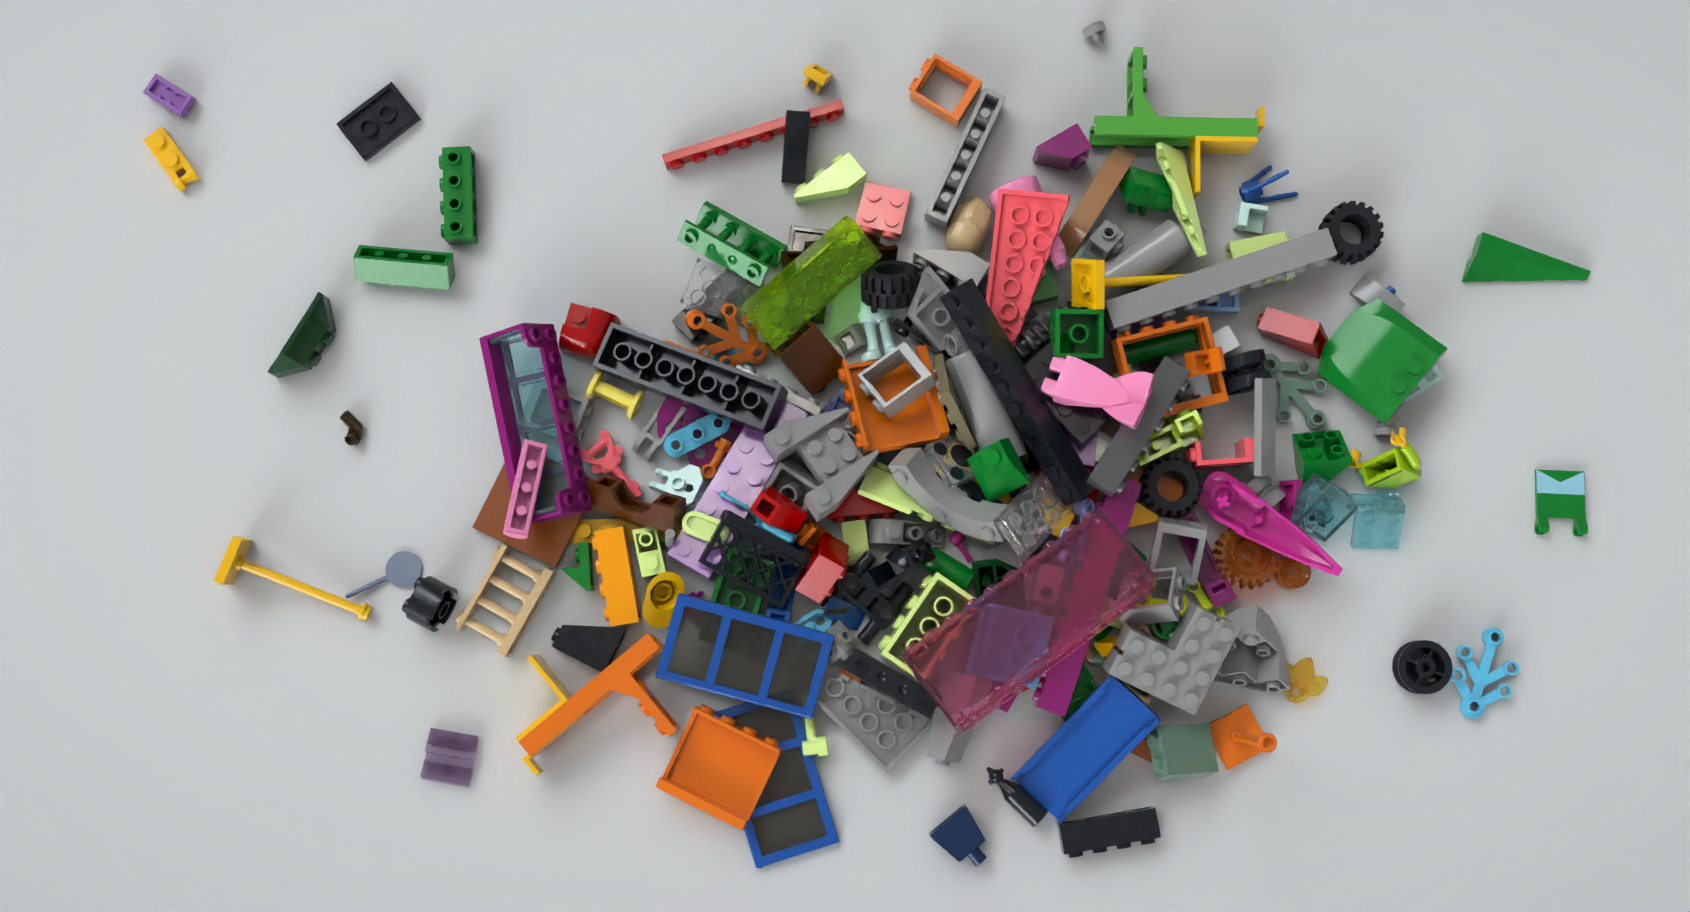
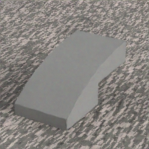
(1369, 290)

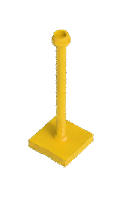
(1090, 282)
(235, 561)

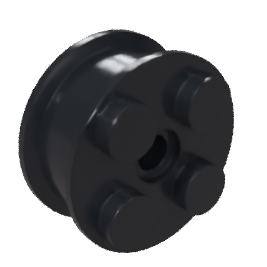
(1408, 671)

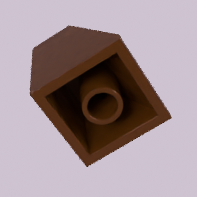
(809, 358)

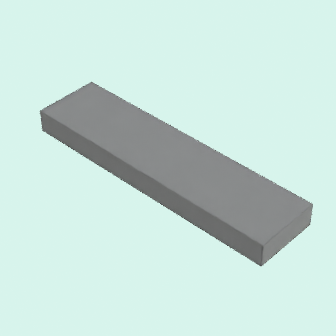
(1264, 426)

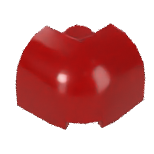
(584, 330)

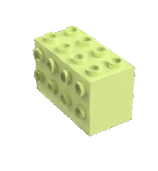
(925, 611)

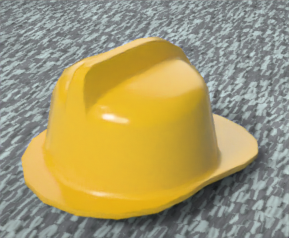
(661, 598)

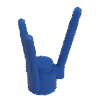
(1251, 192)

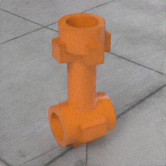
(710, 470)

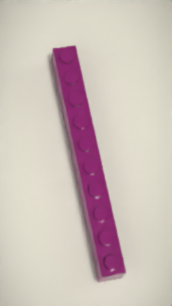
(1061, 679)

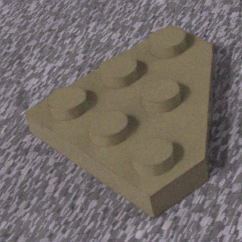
(948, 396)

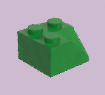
(1077, 333)

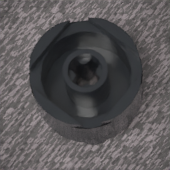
(430, 603)

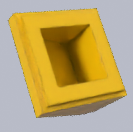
(1104, 645)

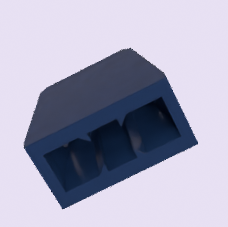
(960, 836)

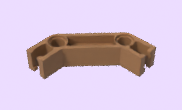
(1095, 198)

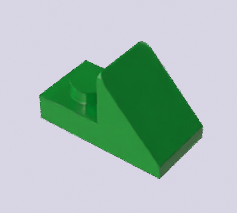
(584, 574)

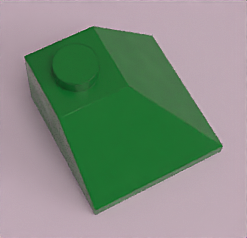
(998, 469)

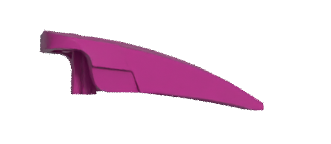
(1255, 519)

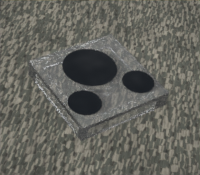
(950, 460)

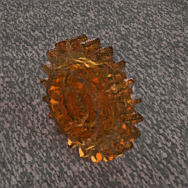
(1247, 572)

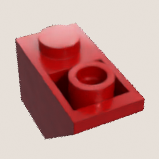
(778, 510)

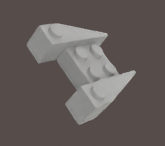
(827, 454)

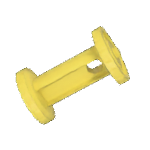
(615, 395)

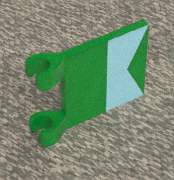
(1560, 496)

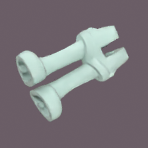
(870, 321)

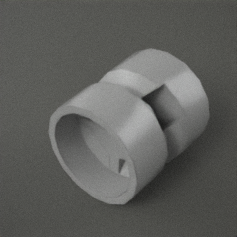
(1262, 487)

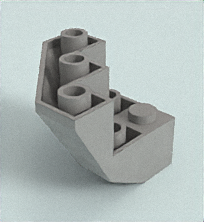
(1256, 654)

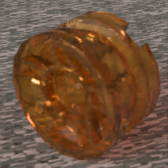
(1282, 576)

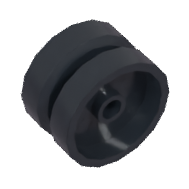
(1242, 370)

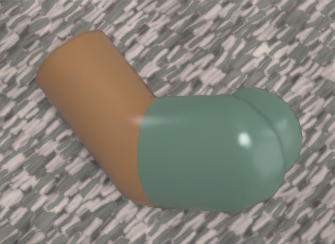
(1094, 658)

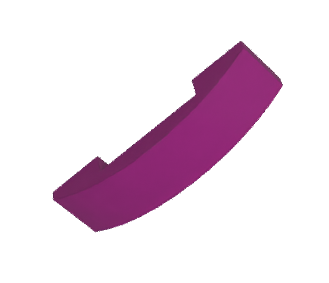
(1216, 589)

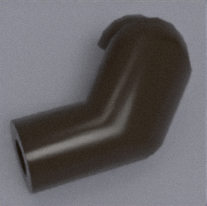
(355, 428)

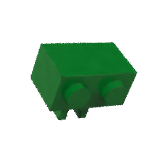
(1145, 190)

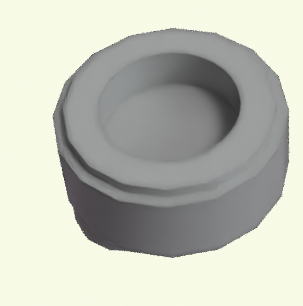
(1094, 31)

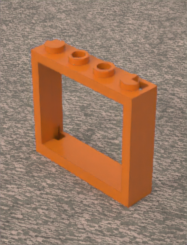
(1205, 341)

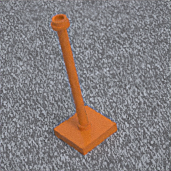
(1239, 737)

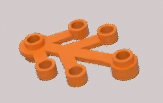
(730, 339)

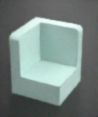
(1250, 217)

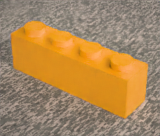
(617, 575)

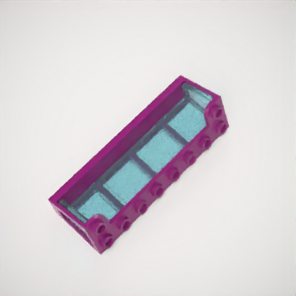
(535, 405)

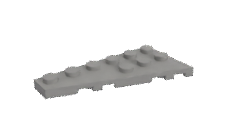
(872, 720)

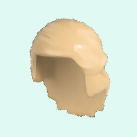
(968, 226)

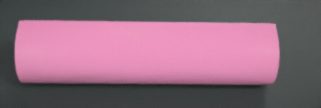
(525, 489)

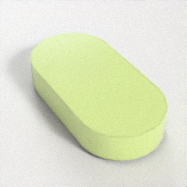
(702, 526)

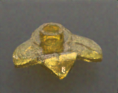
(1303, 677)

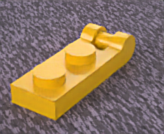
(171, 158)

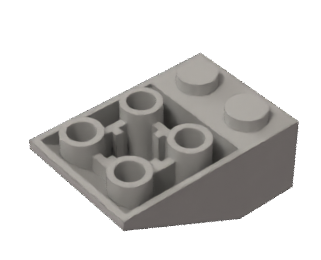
(952, 266)

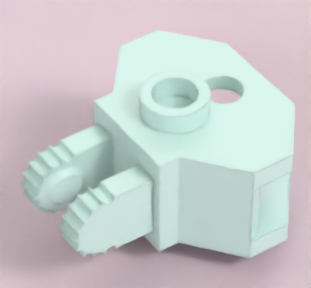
(685, 483)

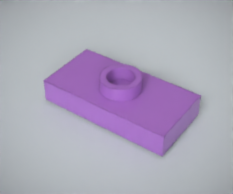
(169, 95)

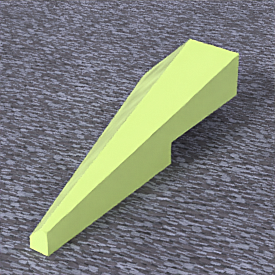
(1175, 171)

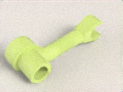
(814, 744)

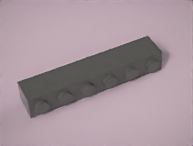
(1128, 443)

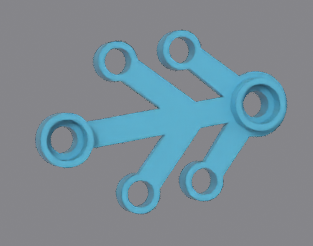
(1481, 676)

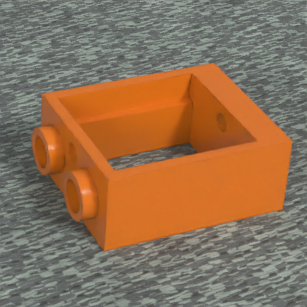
(973, 84)

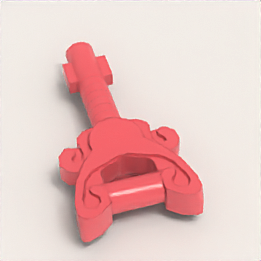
(609, 462)

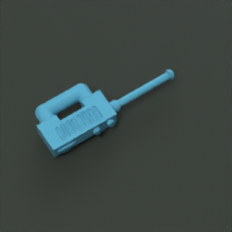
(784, 535)

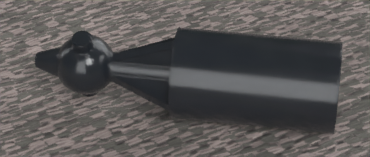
(1018, 797)

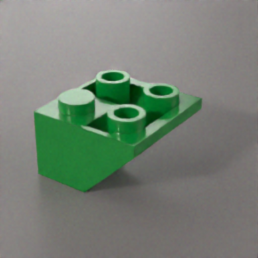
(1320, 453)

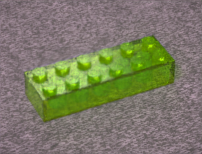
(810, 282)

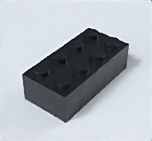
(1077, 422)

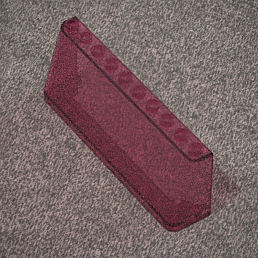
(1029, 620)

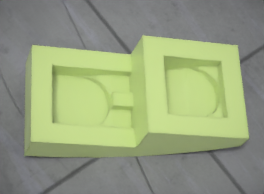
(856, 537)

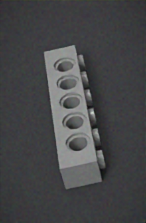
(964, 158)

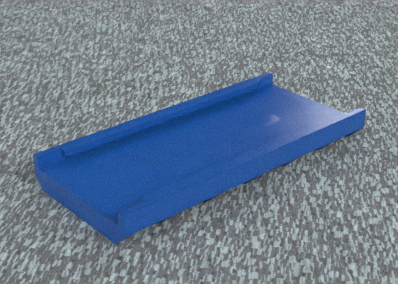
(1086, 747)

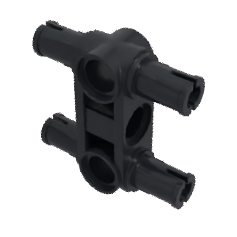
(865, 601)

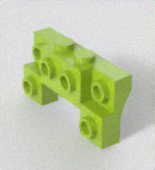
(1172, 438)

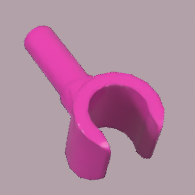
(956, 539)

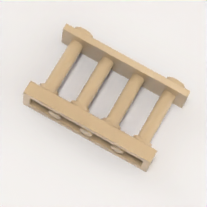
(517, 620)

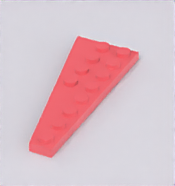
(1020, 249)

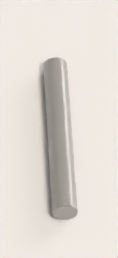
(669, 539)

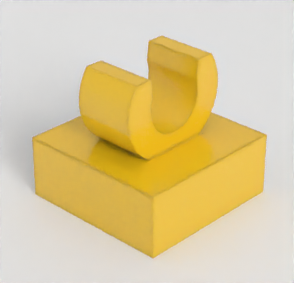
(818, 75)

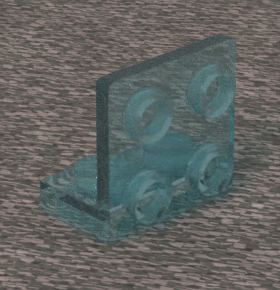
(1377, 520)

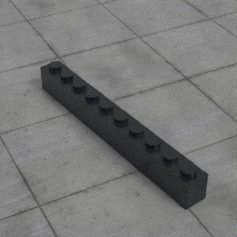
(1018, 392)

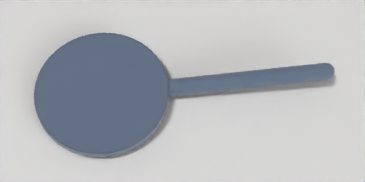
(401, 571)

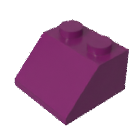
(1064, 150)

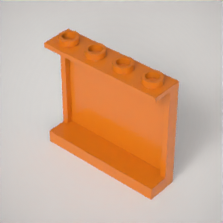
(914, 425)
(720, 767)

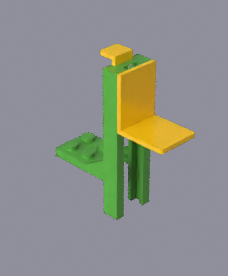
(1196, 134)

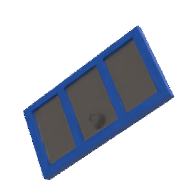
(744, 656)
(793, 807)

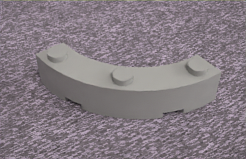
(946, 505)

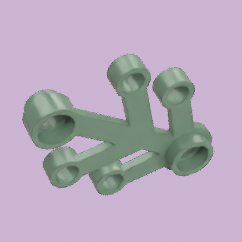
(1290, 389)

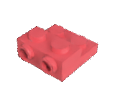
(882, 210)

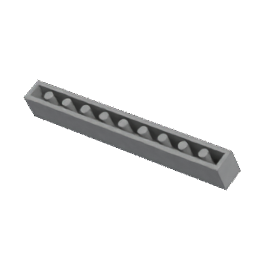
(1218, 280)

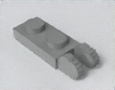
(650, 432)

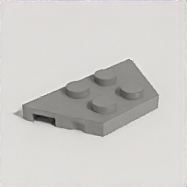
(928, 310)

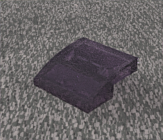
(449, 757)

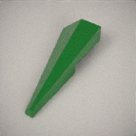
(1505, 261)

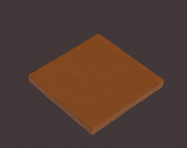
(546, 539)

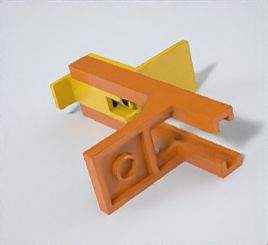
(617, 677)

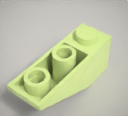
(834, 181)

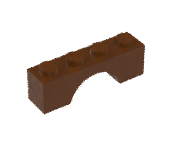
(613, 497)

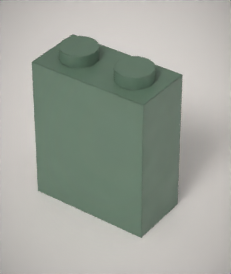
(1182, 751)

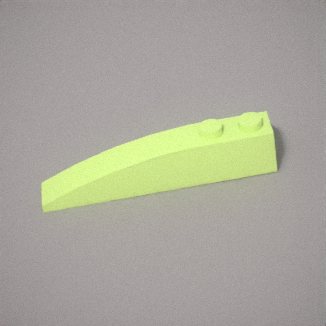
(883, 488)

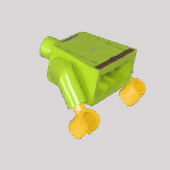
(1392, 467)

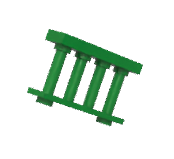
(736, 232)

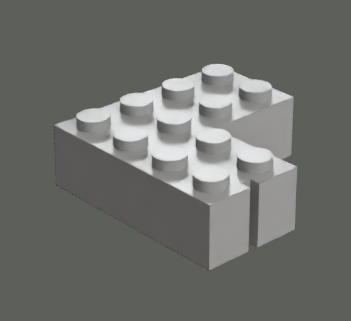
(1176, 670)

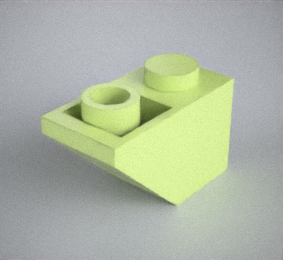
(649, 552)

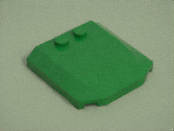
(1378, 358)

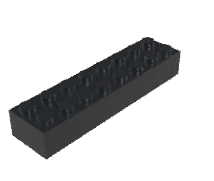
(690, 378)

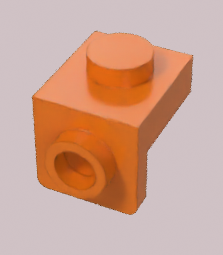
(1205, 361)
(810, 533)

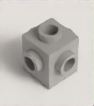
(1105, 240)
(842, 642)

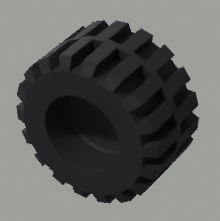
(1364, 220)
(889, 284)
(1188, 477)

